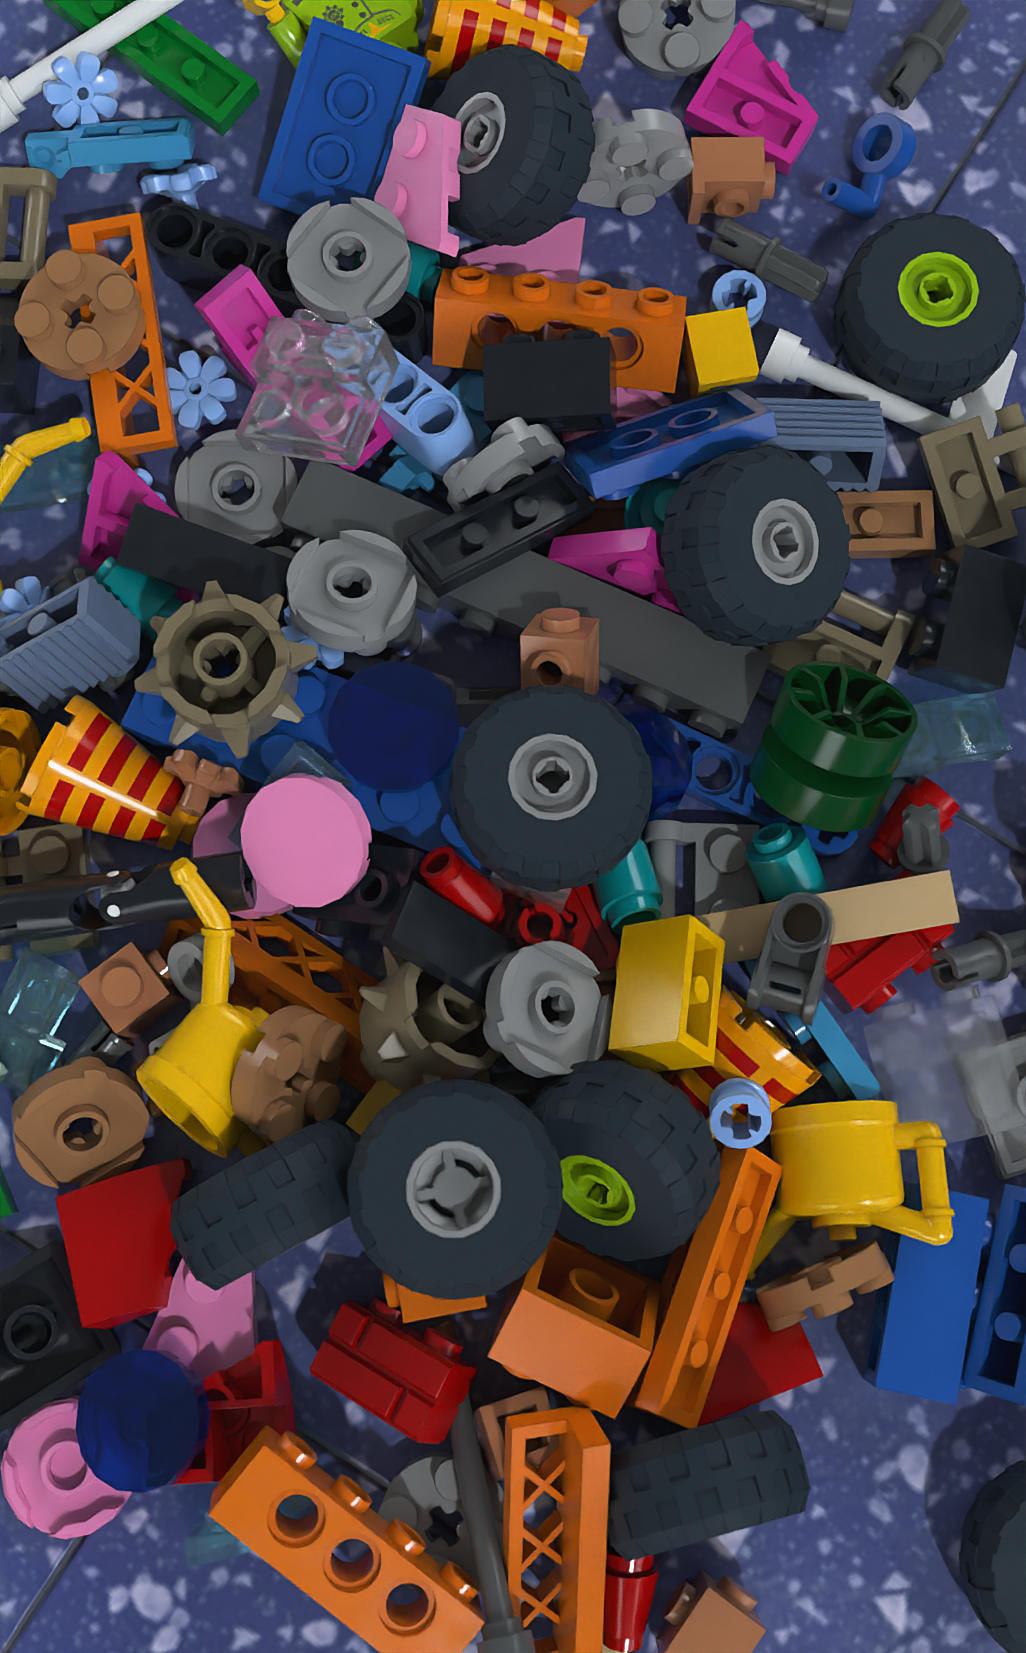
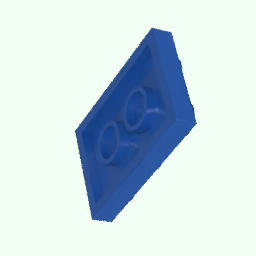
(340, 118)
(668, 442)

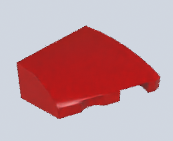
(122, 1242)
(757, 1364)
(240, 1405)

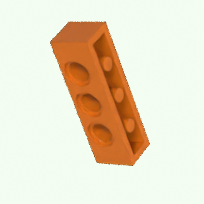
(531, 300)
(303, 1548)

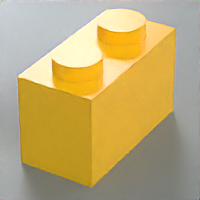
(667, 994)

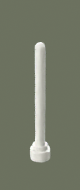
(95, 41)
(791, 361)

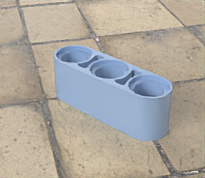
(427, 419)

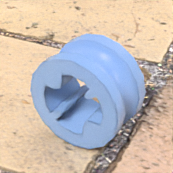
(739, 282)
(759, 1118)

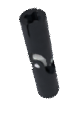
(61, 908)

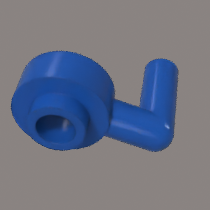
(880, 151)

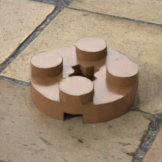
(61, 288)
(290, 1074)
(71, 1093)
(824, 1285)

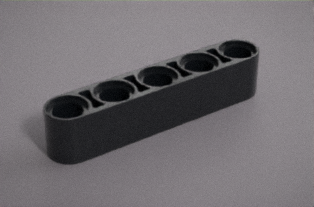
(218, 242)

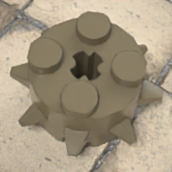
(220, 632)
(421, 1029)

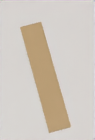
(858, 912)

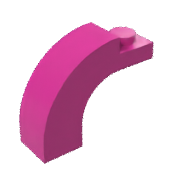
(239, 315)

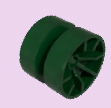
(832, 746)

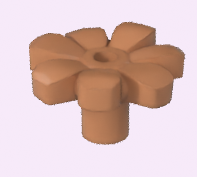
(202, 780)

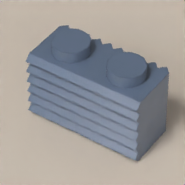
(835, 436)
(68, 645)

